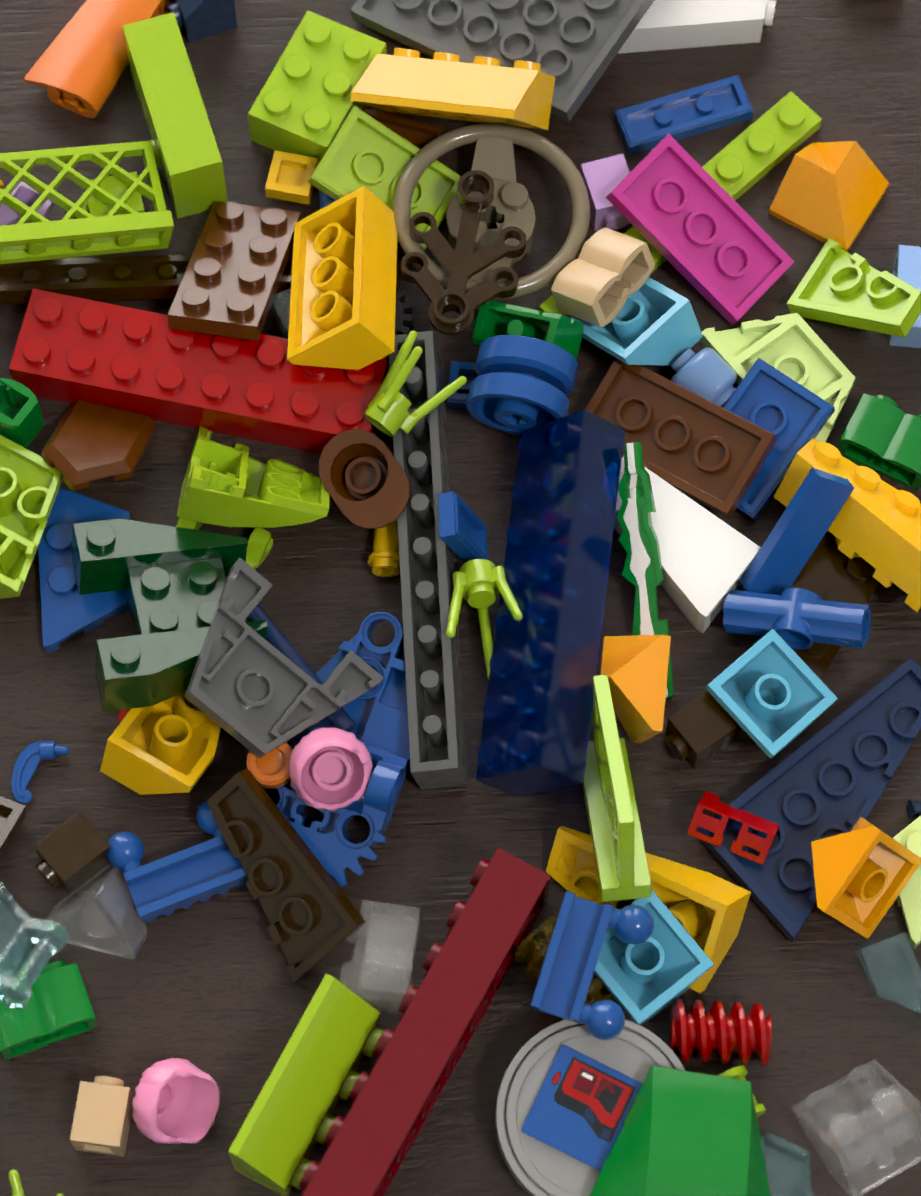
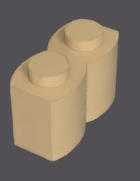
(603, 277)

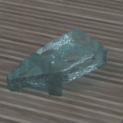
(893, 971)

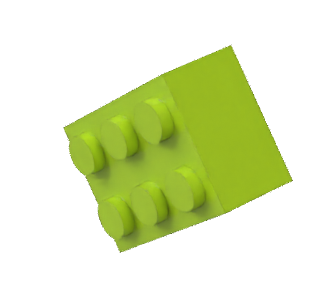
(312, 87)

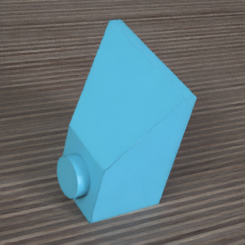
(649, 329)

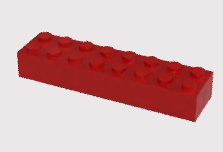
(187, 378)

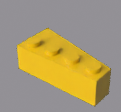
(873, 522)

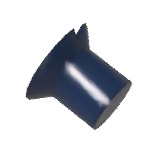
(913, 808)

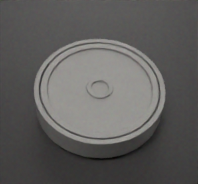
(533, 1164)

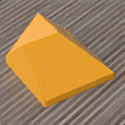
(830, 191)
(637, 681)
(860, 875)

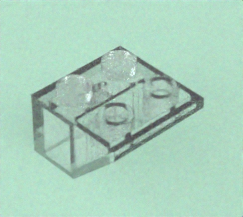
(863, 1127)

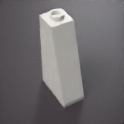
(699, 24)
(697, 552)

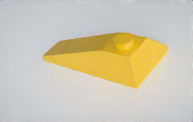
(699, 900)

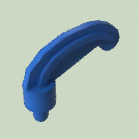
(28, 763)

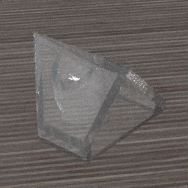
(102, 915)

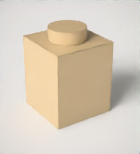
(102, 1116)

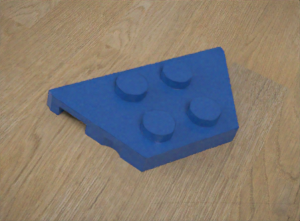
(62, 607)

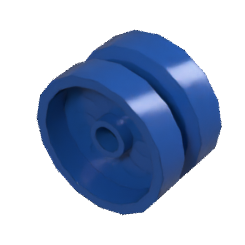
(521, 383)

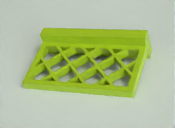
(88, 233)
(613, 806)

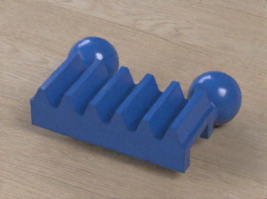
(180, 877)
(573, 958)

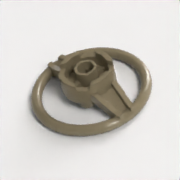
(509, 206)

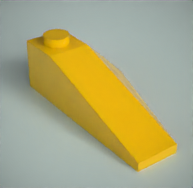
(161, 747)

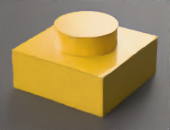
(290, 177)

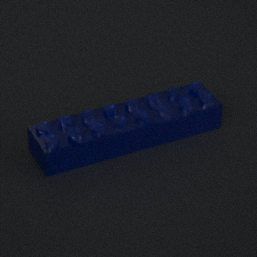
(559, 575)

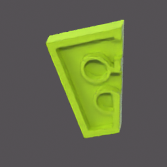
(854, 294)

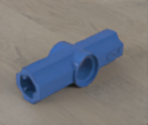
(798, 618)

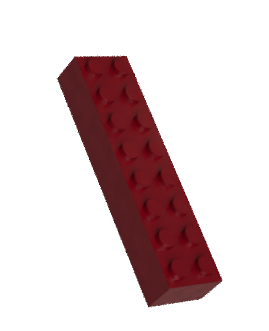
(432, 1031)

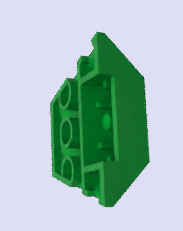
(687, 1140)

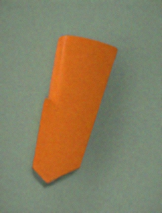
(90, 53)

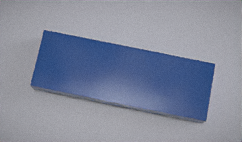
(683, 114)
(797, 533)

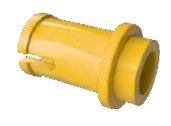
(385, 554)

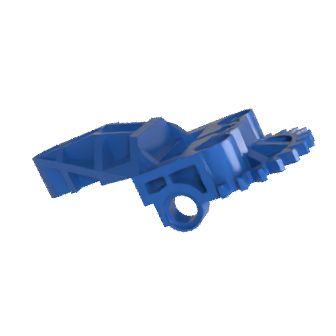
(383, 729)

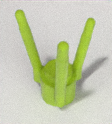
(390, 407)
(480, 585)

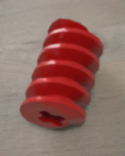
(720, 1031)

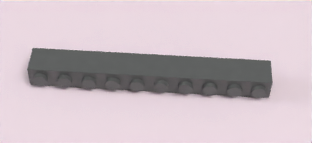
(427, 586)

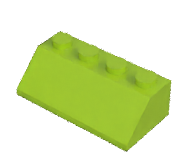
(306, 1087)

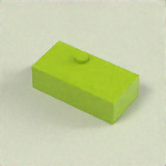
(175, 115)

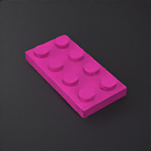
(700, 229)

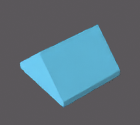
(771, 693)
(652, 973)

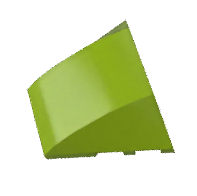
(239, 491)
(26, 502)

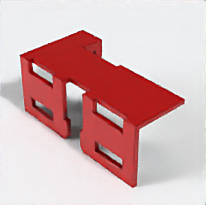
(711, 802)

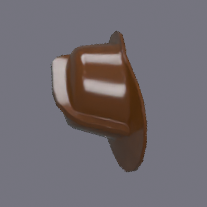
(364, 479)

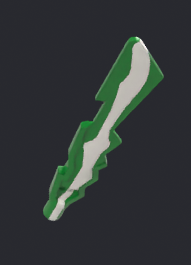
(640, 541)

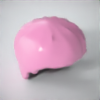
(330, 769)
(175, 1102)

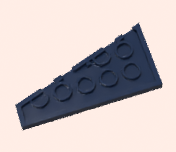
(822, 794)

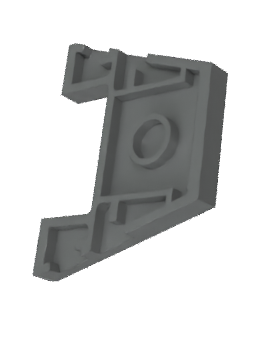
(254, 686)

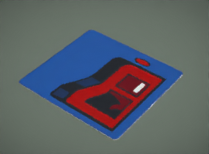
(581, 1107)

